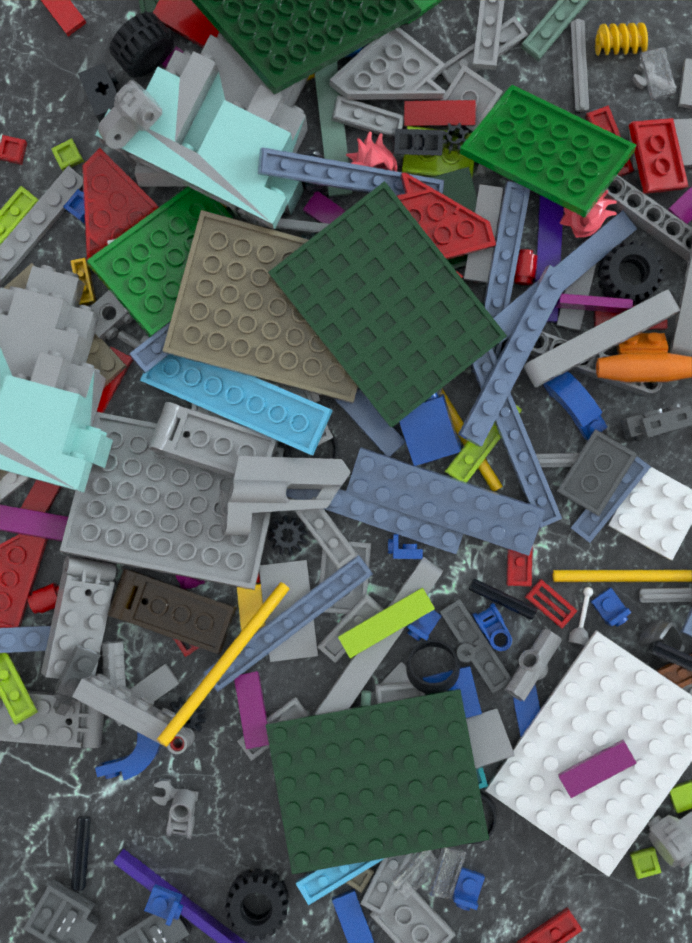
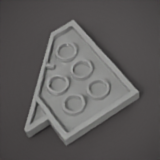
(390, 69)

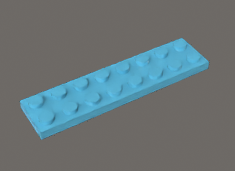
(243, 400)

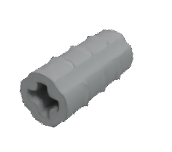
(113, 662)

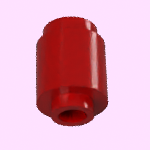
(525, 267)
(43, 598)

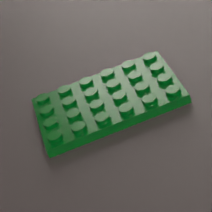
(548, 150)
(150, 258)

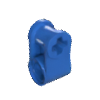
(493, 626)

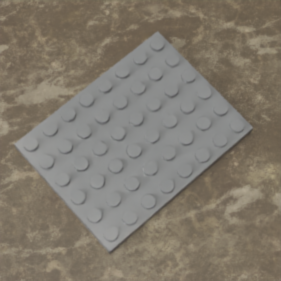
(160, 513)

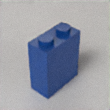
(430, 431)

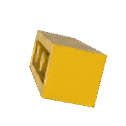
(81, 268)

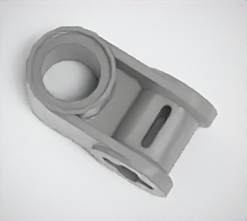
(181, 814)

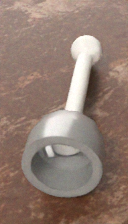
(580, 635)

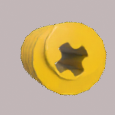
(621, 37)

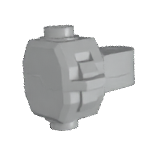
(132, 111)
(672, 839)

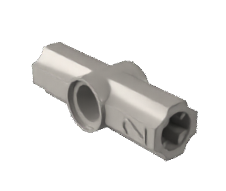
(533, 665)

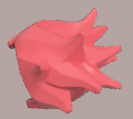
(373, 154)
(587, 226)

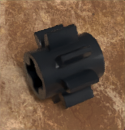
(454, 131)

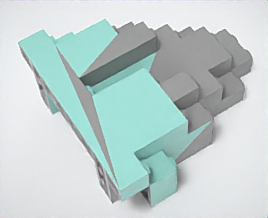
(214, 130)
(46, 384)

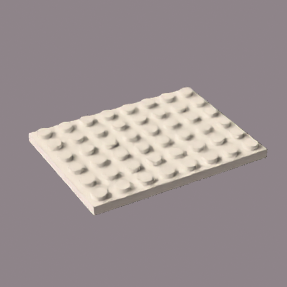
(595, 705)

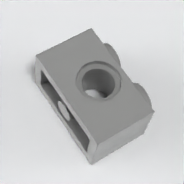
(109, 328)

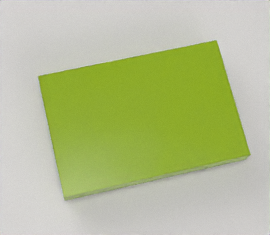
(436, 164)

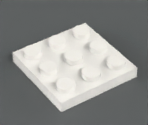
(655, 513)

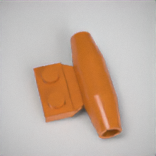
(644, 360)

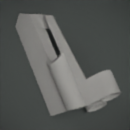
(262, 486)

